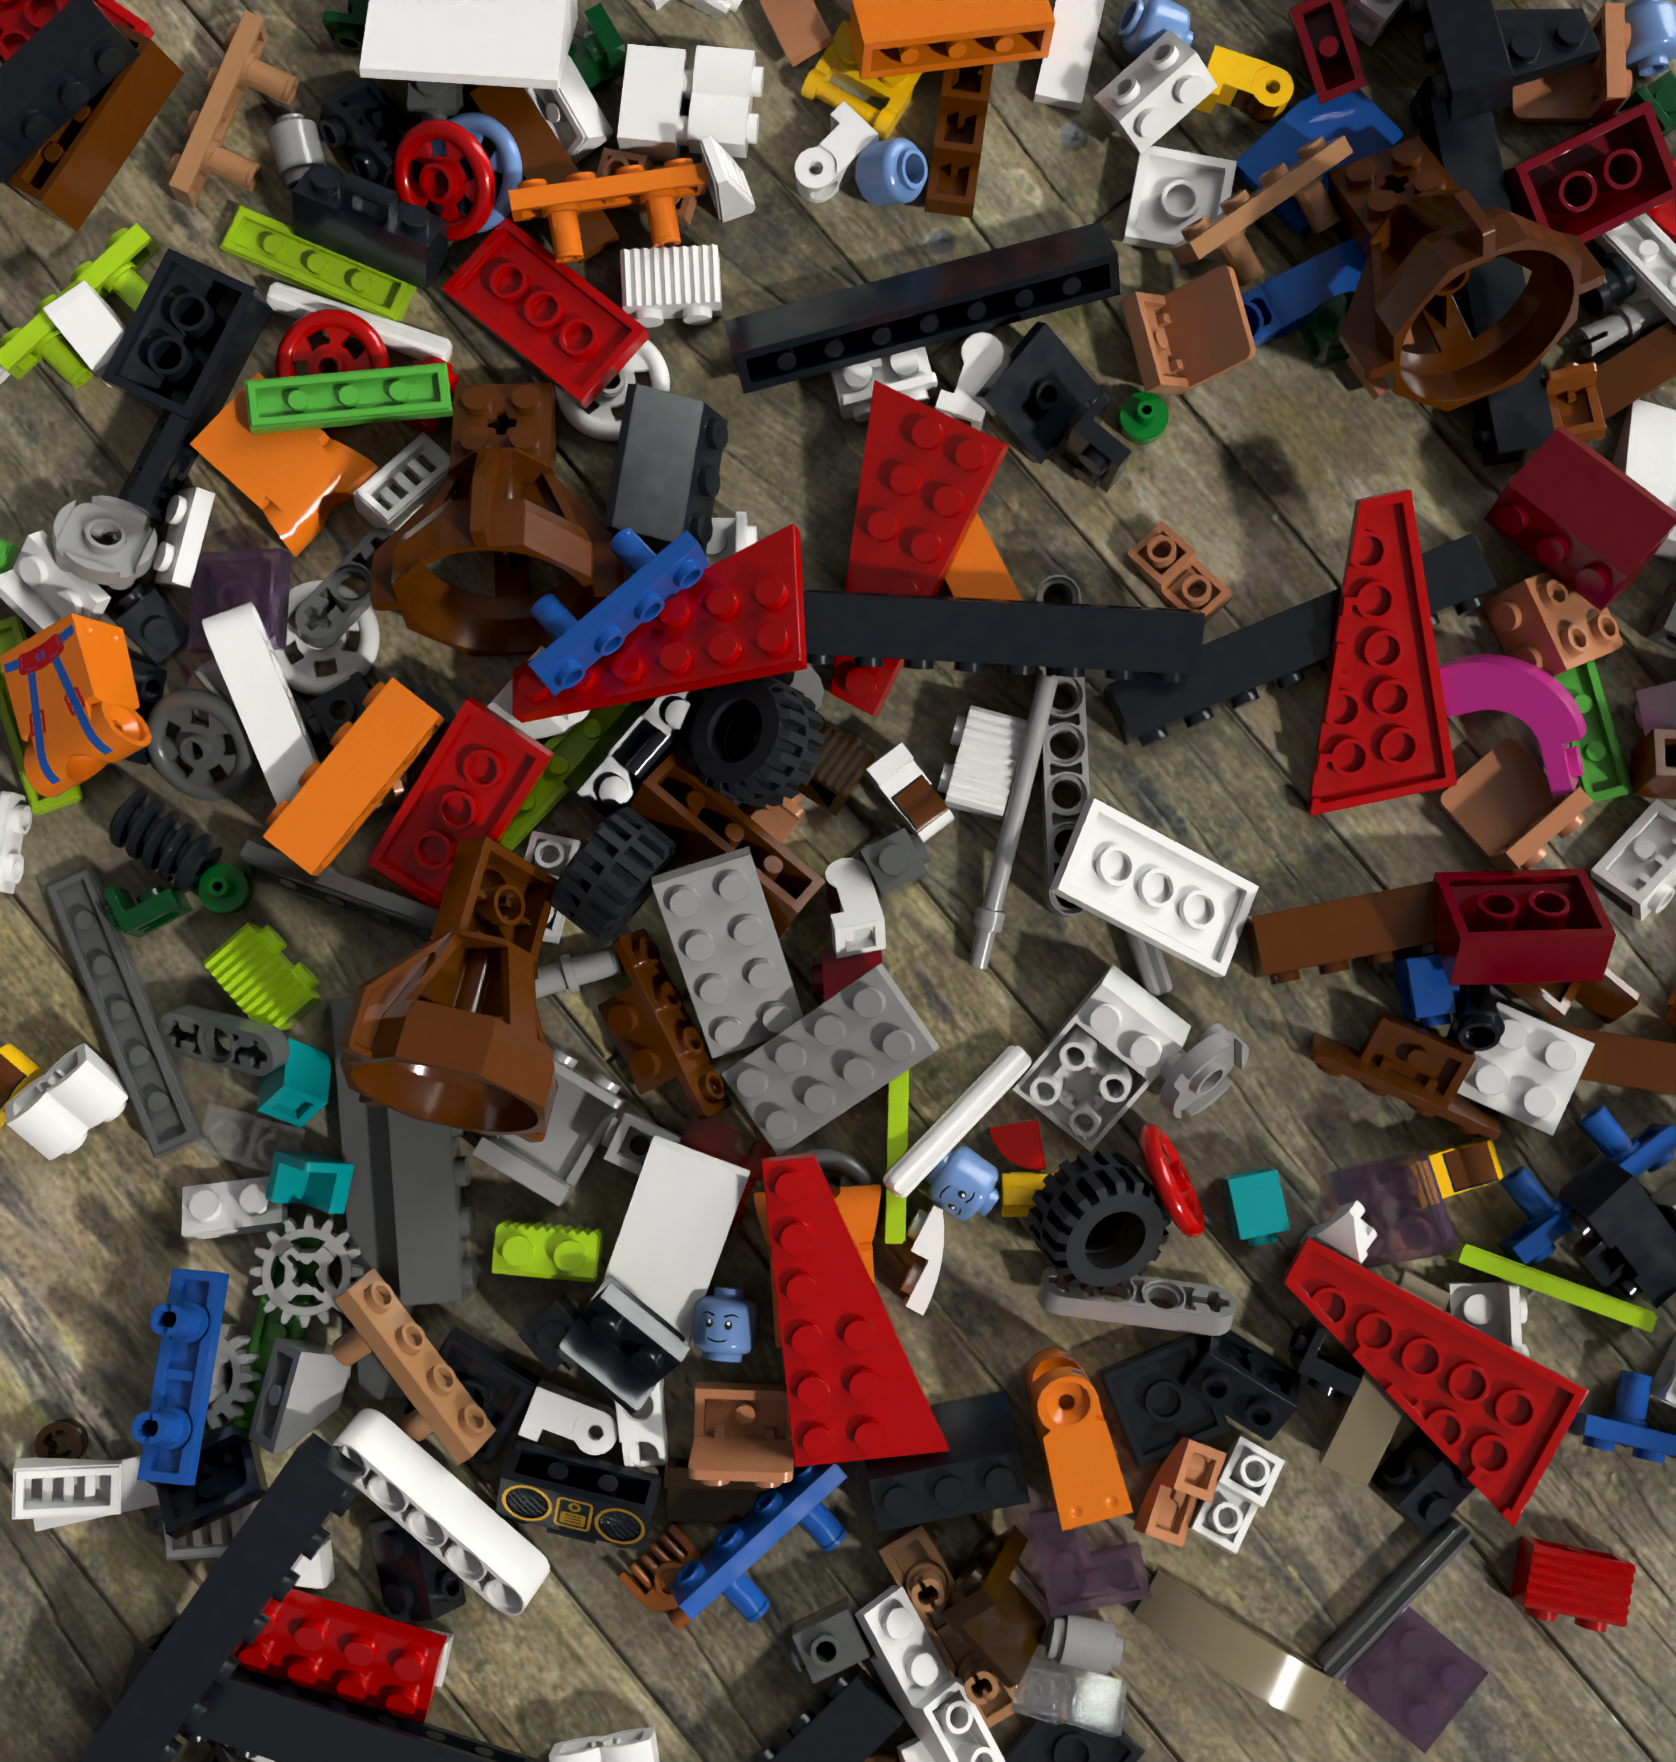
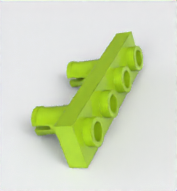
(109, 274)

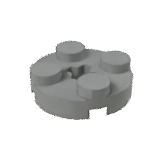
(98, 563)
(1200, 1075)

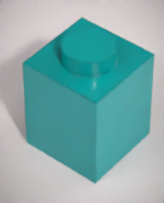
(1255, 1205)

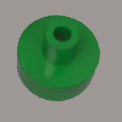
(1142, 418)
(235, 891)

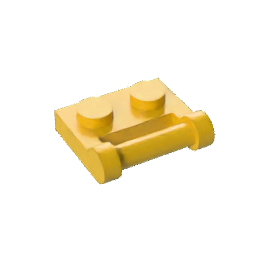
(840, 62)

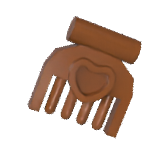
(659, 1594)

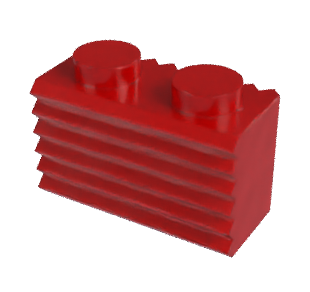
(1573, 1583)

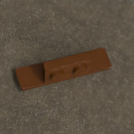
(1605, 998)
(656, 1030)
(1412, 1067)

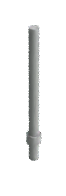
(989, 916)

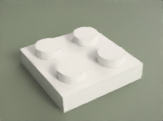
(1173, 192)
(1528, 1071)

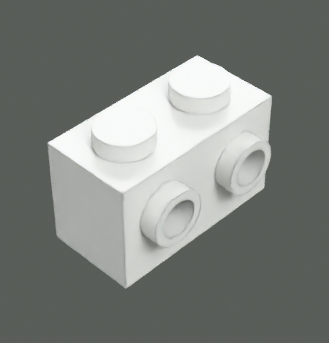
(1156, 91)

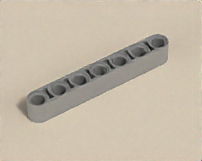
(1055, 771)

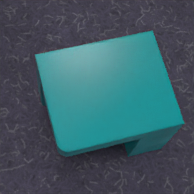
(298, 1087)
(310, 1180)

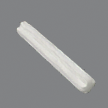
(393, 334)
(957, 1121)

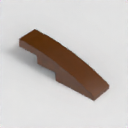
(958, 140)
(541, 154)
(1637, 370)
(1629, 1061)

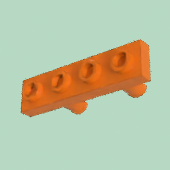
(629, 186)

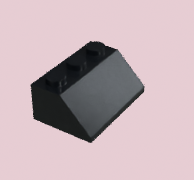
(188, 340)
(666, 467)
(973, 1477)

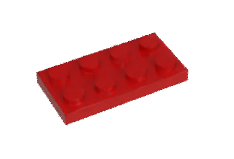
(546, 312)
(463, 793)
(348, 1654)

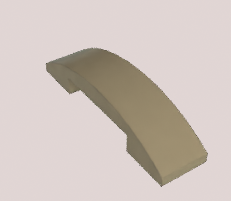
(1232, 1648)

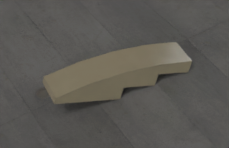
(1372, 1415)

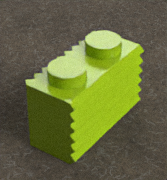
(263, 978)
(547, 1251)

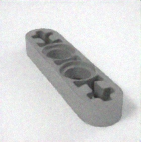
(1137, 1308)

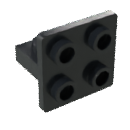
(622, 1345)

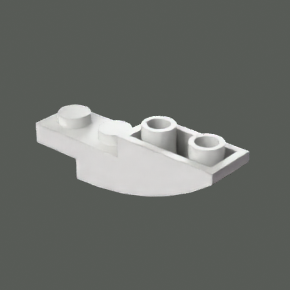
(921, 1683)

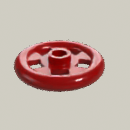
(432, 185)
(339, 327)
(1171, 1180)

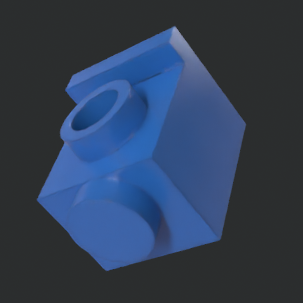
(1425, 990)

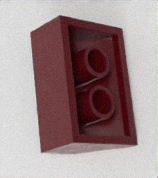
(1596, 176)
(1582, 518)
(1520, 927)

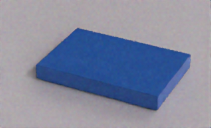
(1350, 115)

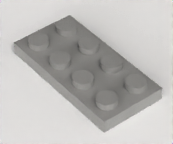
(728, 951)
(830, 1059)

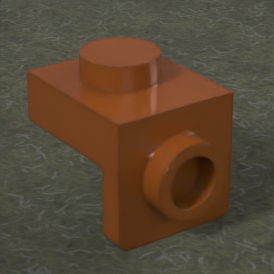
(1575, 400)

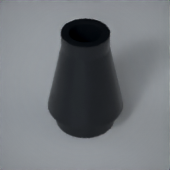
(1477, 1018)

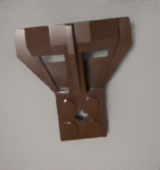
(1419, 251)
(503, 501)
(458, 1021)

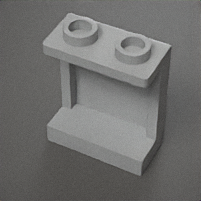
(572, 1137)

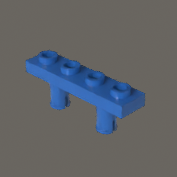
(636, 601)
(1545, 1217)
(182, 1377)
(1627, 1422)
(743, 1543)

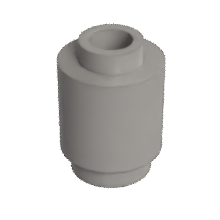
(295, 147)
(1084, 1643)

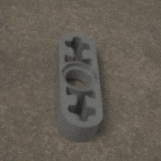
(318, 605)
(242, 1033)

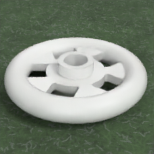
(601, 422)
(303, 674)

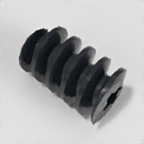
(161, 843)

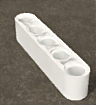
(261, 697)
(442, 1513)

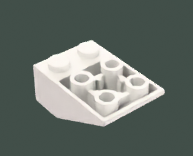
(1102, 1058)

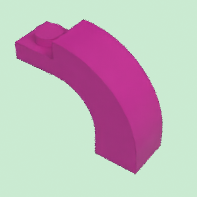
(1529, 694)

